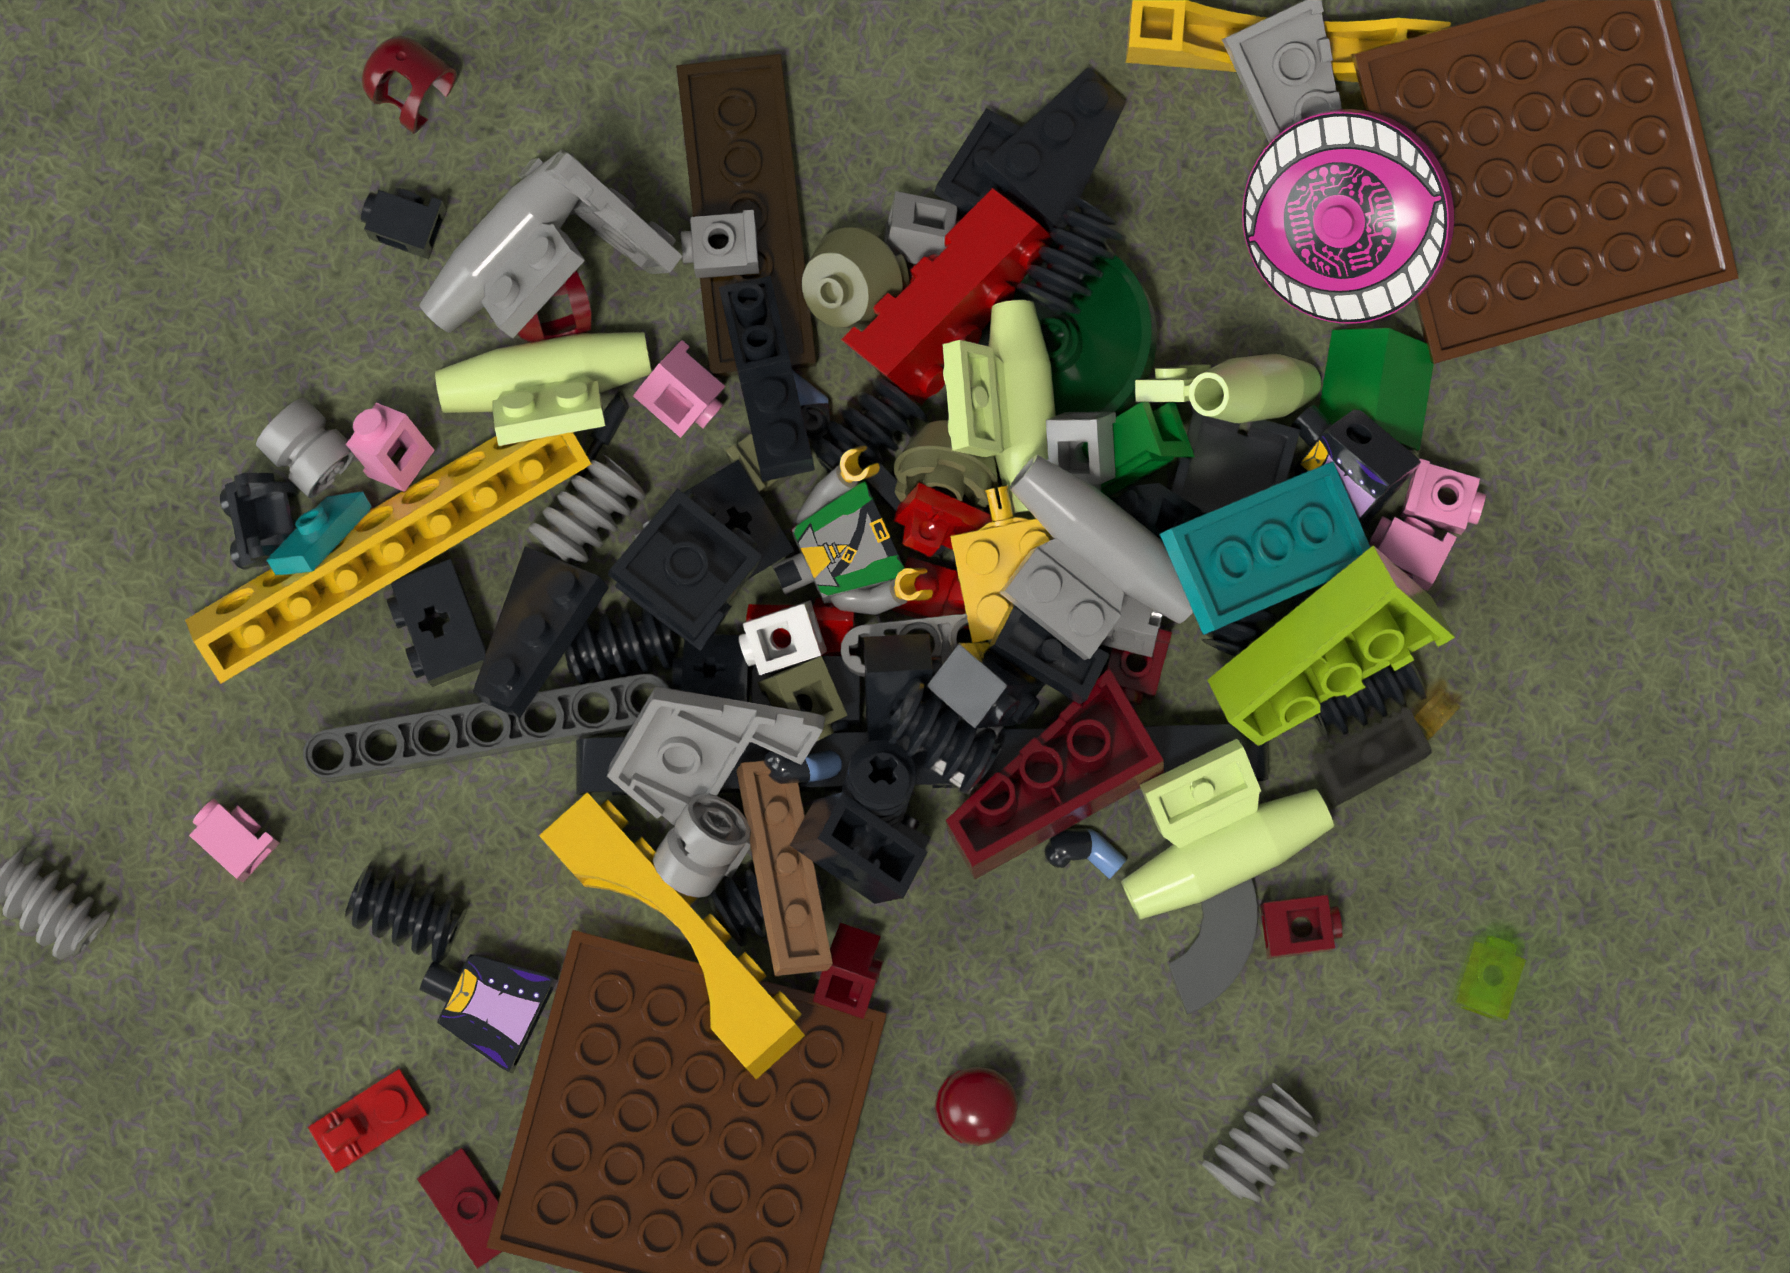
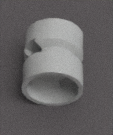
(301, 442)
(701, 845)

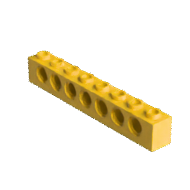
(382, 548)

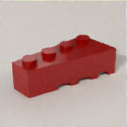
(951, 295)

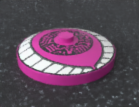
(1348, 216)

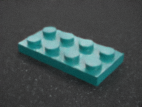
(1266, 547)

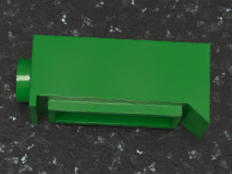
(1144, 443)

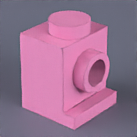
(681, 392)
(377, 438)
(1424, 504)
(1412, 548)
(232, 839)

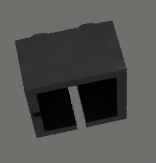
(1232, 464)

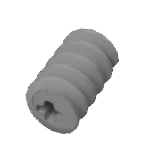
(587, 511)
(47, 908)
(1262, 1145)

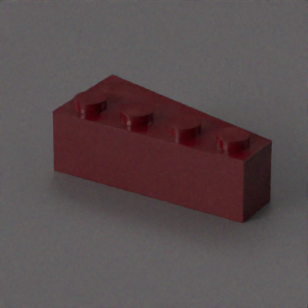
(1058, 779)

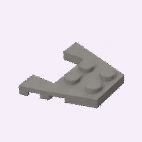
(612, 216)
(692, 742)

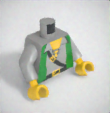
(848, 546)

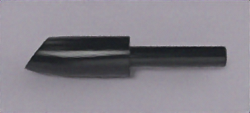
(613, 416)

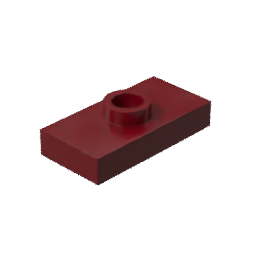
(463, 1203)

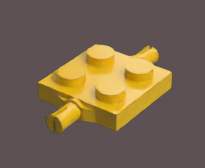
(989, 559)

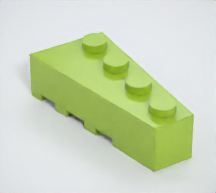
(1327, 647)

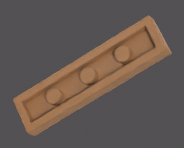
(783, 874)

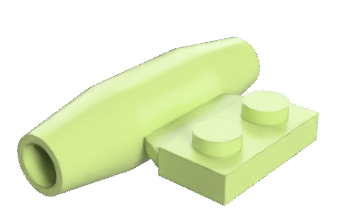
(544, 384)
(1237, 388)
(1002, 393)
(1218, 831)

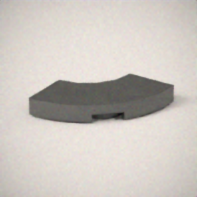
(1220, 948)

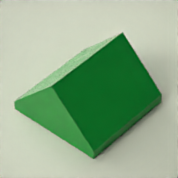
(1381, 376)

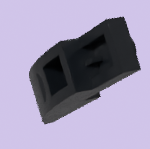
(766, 379)

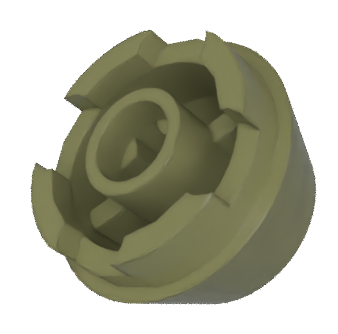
(850, 276)
(934, 464)

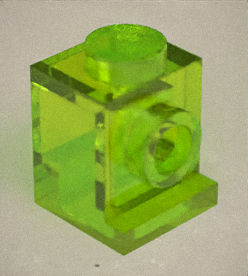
(1474, 993)

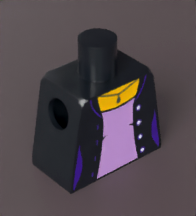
(1364, 454)
(490, 1005)

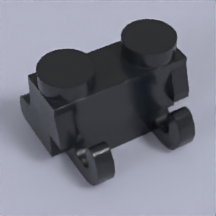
(258, 516)

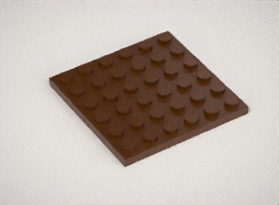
(1564, 165)
(660, 1144)

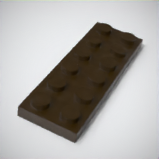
(739, 163)

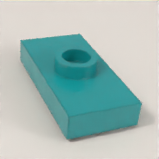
(319, 533)

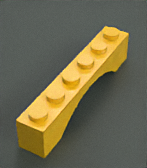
(1192, 35)
(741, 1010)

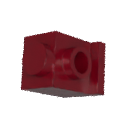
(1142, 683)
(1277, 923)
(854, 972)

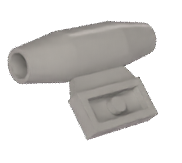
(509, 258)
(1096, 557)

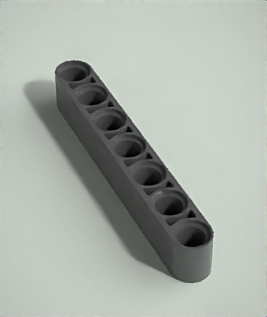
(462, 725)

